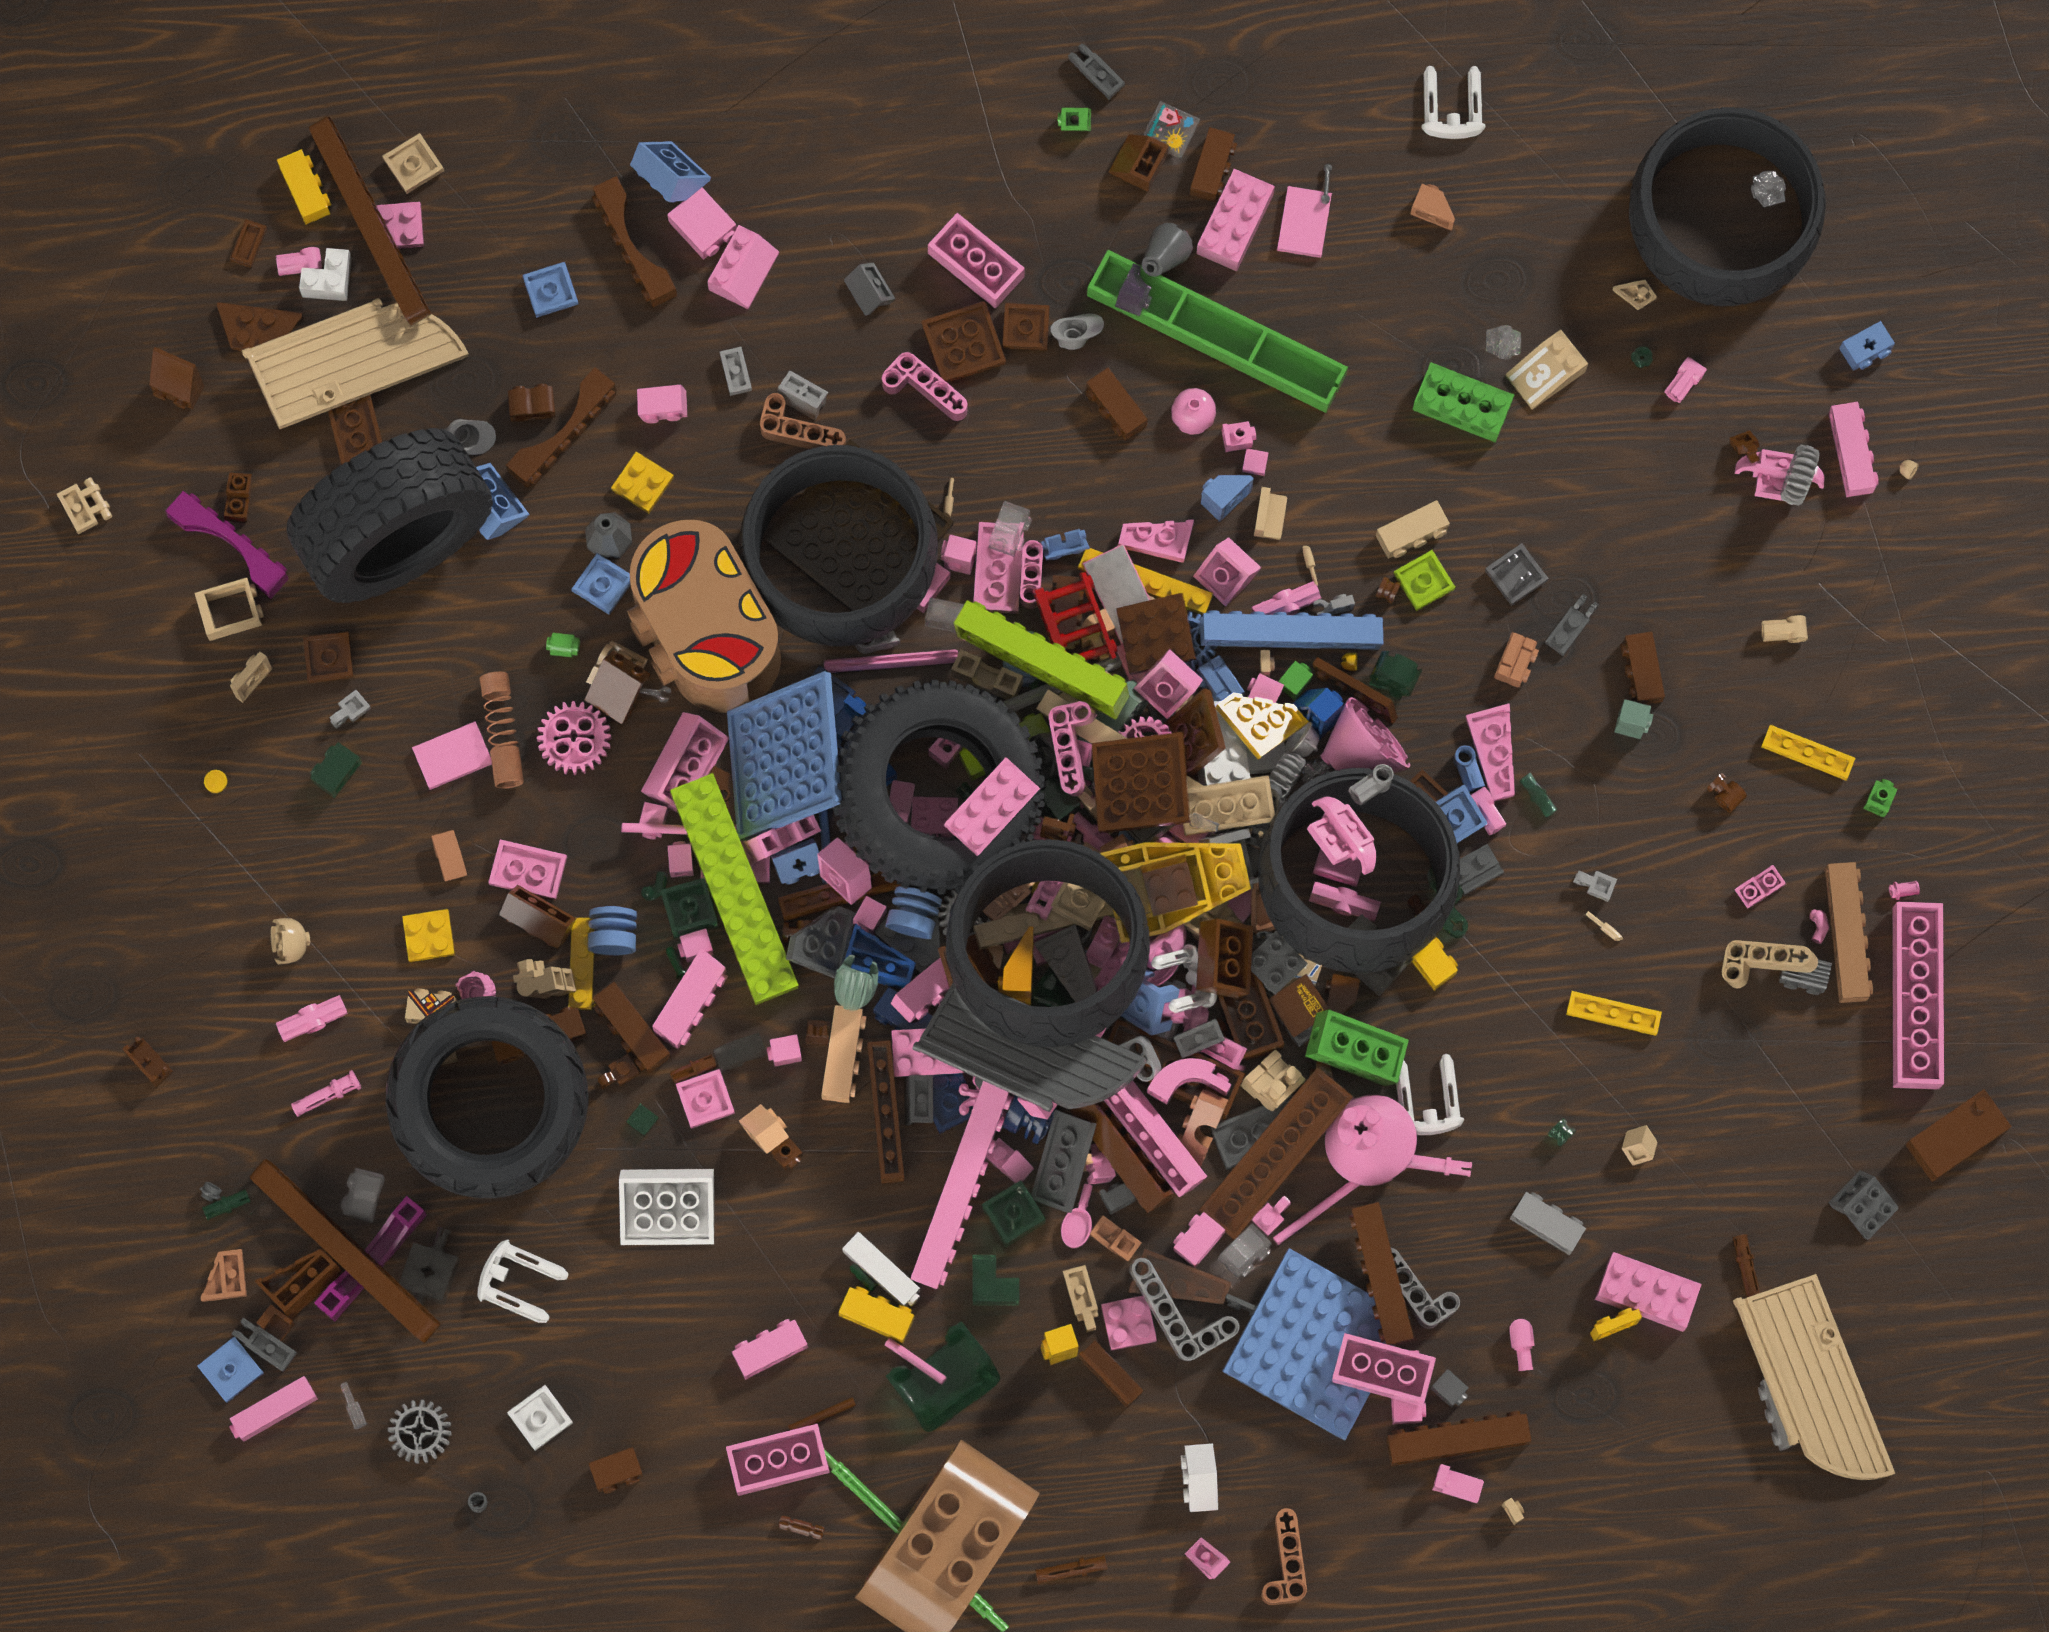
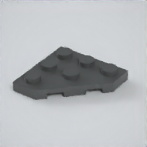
(823, 941)
(921, 951)

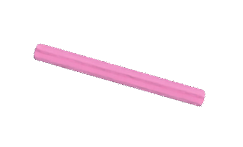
(890, 661)

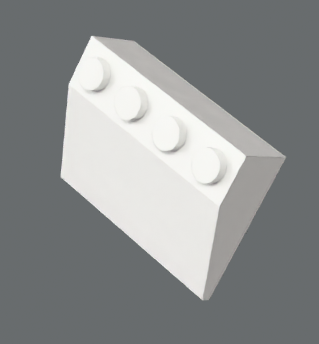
(666, 1206)

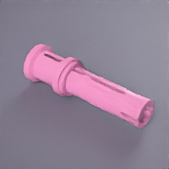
(336, 1089)

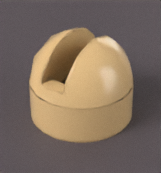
(1908, 468)

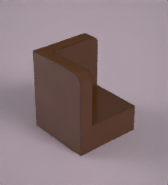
(275, 1323)

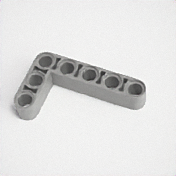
(1174, 1316)

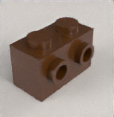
(616, 1470)

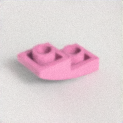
(1760, 886)

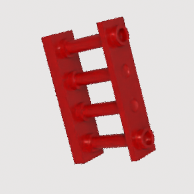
(1051, 620)

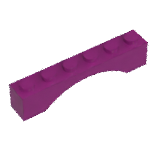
(192, 516)
(382, 1247)

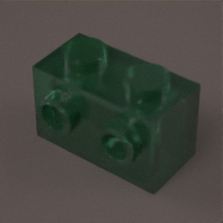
(335, 769)

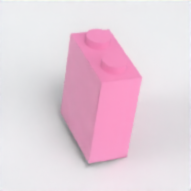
(702, 223)

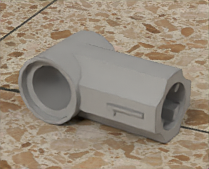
(1371, 785)

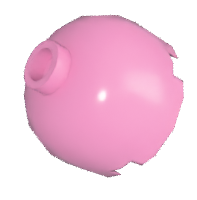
(1193, 411)

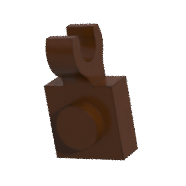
(1746, 444)
(621, 1071)

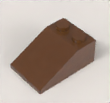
(175, 379)

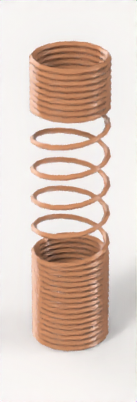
(505, 759)

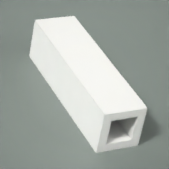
(882, 1270)

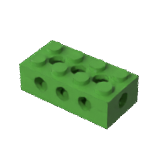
(1458, 388)
(1357, 1047)

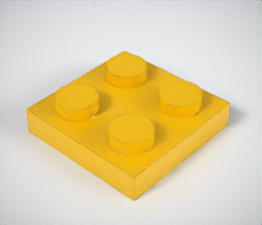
(642, 482)
(428, 935)
(1610, 1326)

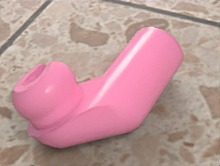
(1822, 925)

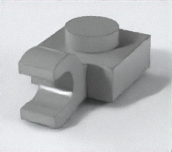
(1338, 605)
(351, 707)
(1599, 884)

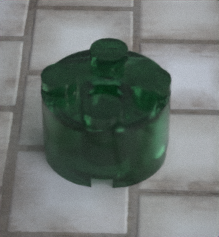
(1395, 674)

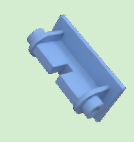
(1055, 548)

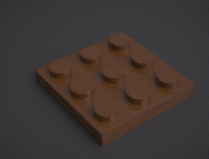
(963, 342)
(1153, 629)
(1200, 729)

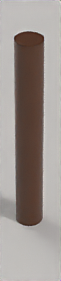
(824, 1414)

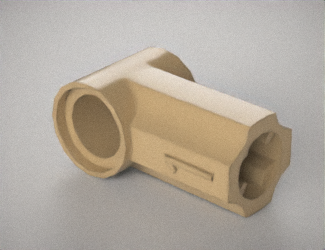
(1791, 629)

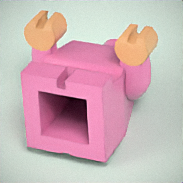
(1098, 1167)

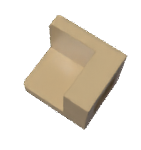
(1639, 1145)

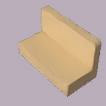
(1270, 515)

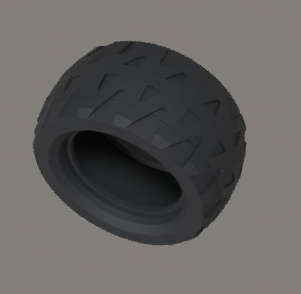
(426, 1050)

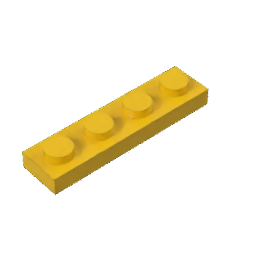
(1808, 752)
(582, 965)
(1614, 1013)

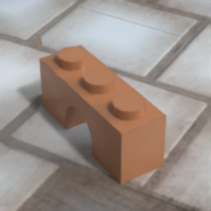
(1206, 1111)

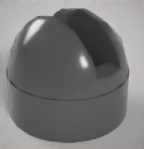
(477, 1498)

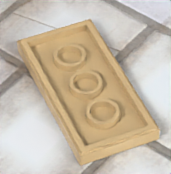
(1232, 803)

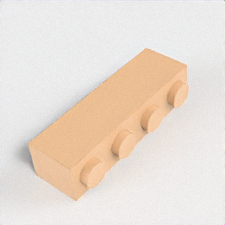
(842, 1055)

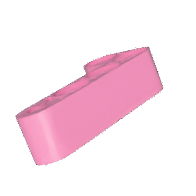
(927, 389)
(1071, 749)

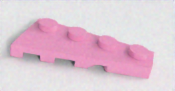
(1492, 742)

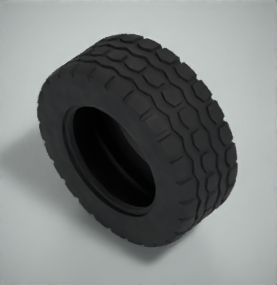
(389, 515)

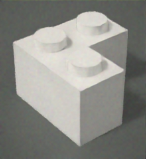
(331, 281)
(1200, 1477)

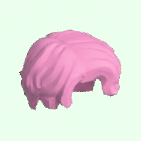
(475, 985)

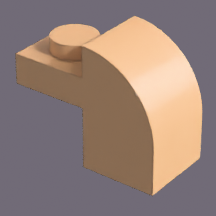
(1095, 640)

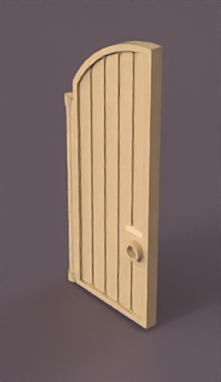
(348, 359)
(1813, 1379)

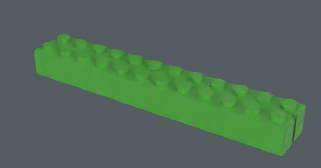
(1225, 335)

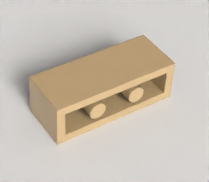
(1413, 530)

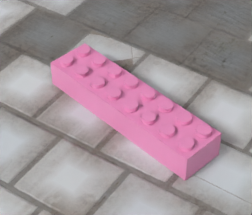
(1918, 995)

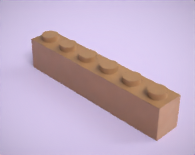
(1847, 932)

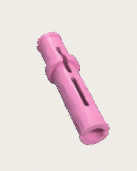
(1440, 1165)

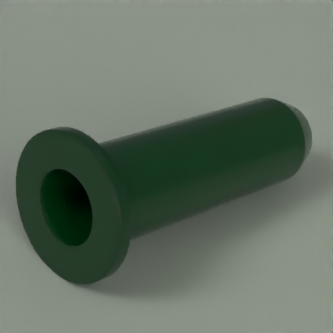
(675, 961)
(863, 1278)

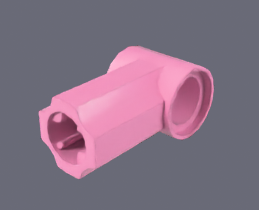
(294, 262)
(1688, 375)
(1486, 805)

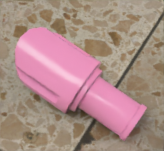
(1091, 832)
(1522, 1341)

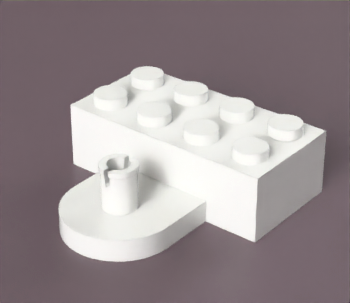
(1237, 760)

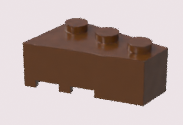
(1065, 603)
(300, 1282)

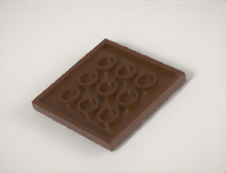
(1141, 782)

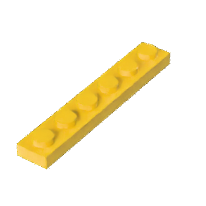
(1161, 585)

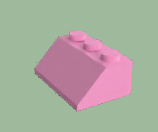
(742, 267)

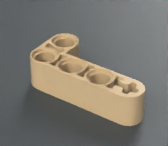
(1770, 960)

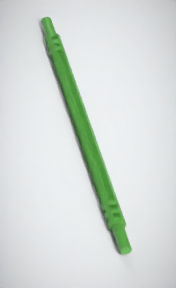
(884, 1513)

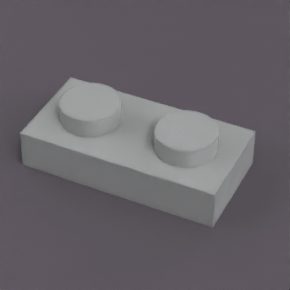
(735, 371)

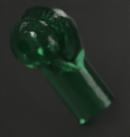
(653, 892)

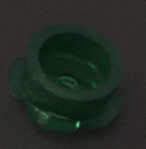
(1642, 351)

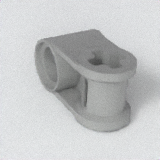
(879, 644)

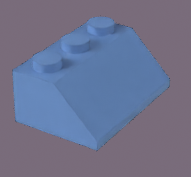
(668, 170)
(506, 508)

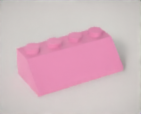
(686, 757)
(689, 1000)

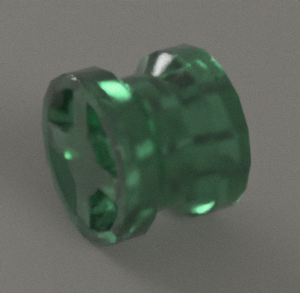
(1562, 1132)

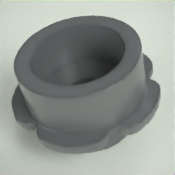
(210, 1191)

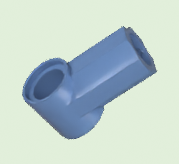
(1468, 771)

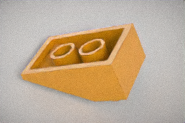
(1018, 970)

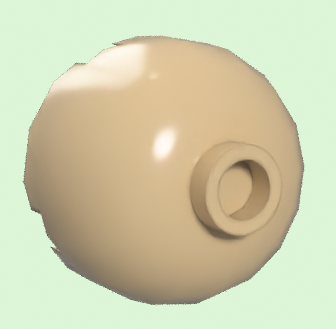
(288, 940)

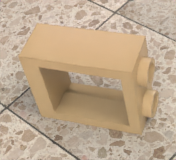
(221, 591)

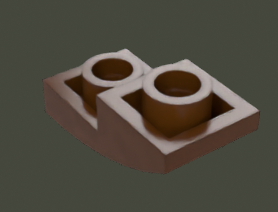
(238, 497)

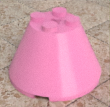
(1362, 742)
(1371, 1140)

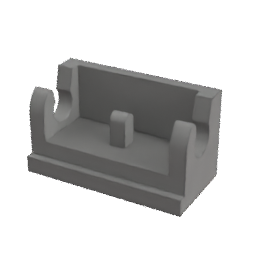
(802, 395)

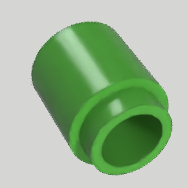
(563, 645)

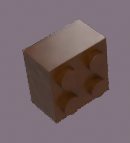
(1169, 885)

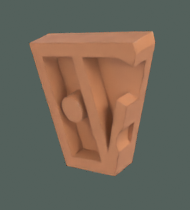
(226, 1277)

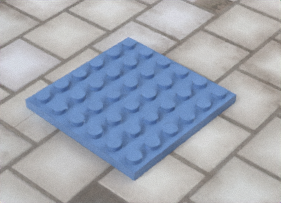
(784, 756)
(1296, 1342)

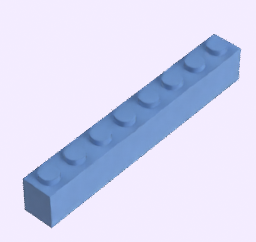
(1291, 630)

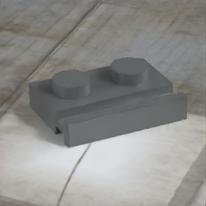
(1478, 869)

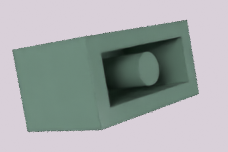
(1633, 719)

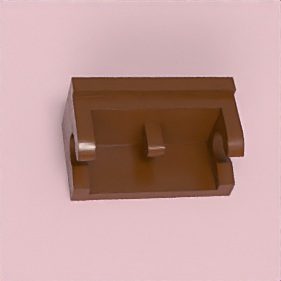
(148, 1061)

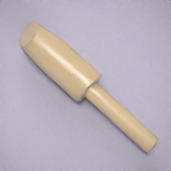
(948, 502)
(1309, 560)
(1606, 928)

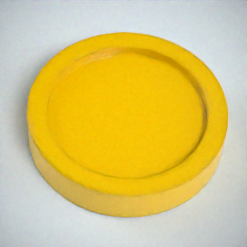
(215, 781)

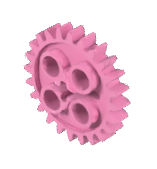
(574, 758)

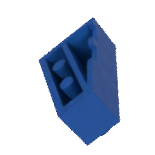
(1320, 708)
(893, 967)

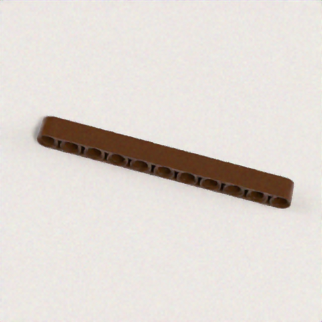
(369, 221)
(345, 1250)

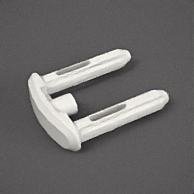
(1453, 128)
(1189, 958)
(1431, 1124)
(494, 1270)

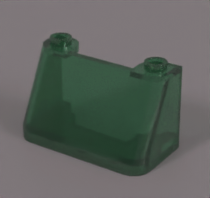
(968, 1375)

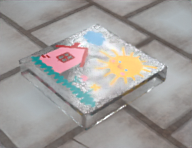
(1172, 128)

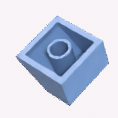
(1225, 493)

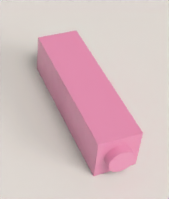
(272, 1409)

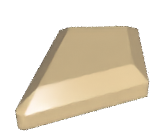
(1636, 293)

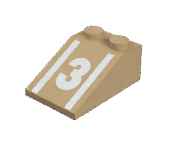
(1547, 369)

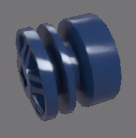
(1018, 1116)

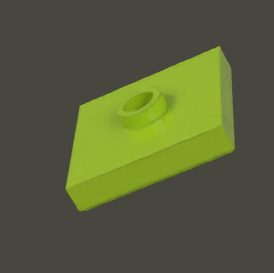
(1424, 580)

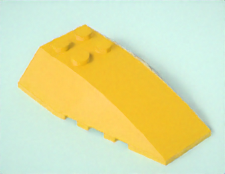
(1215, 870)

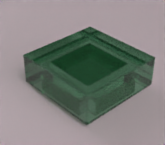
(642, 1120)

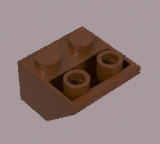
(1140, 160)

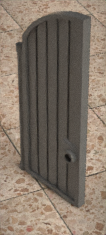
(1064, 1075)

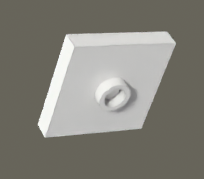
(540, 1417)

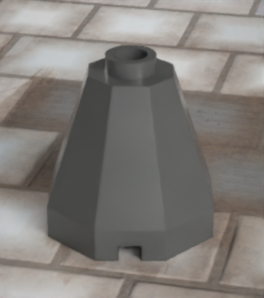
(608, 535)

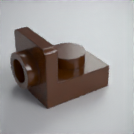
(1058, 830)

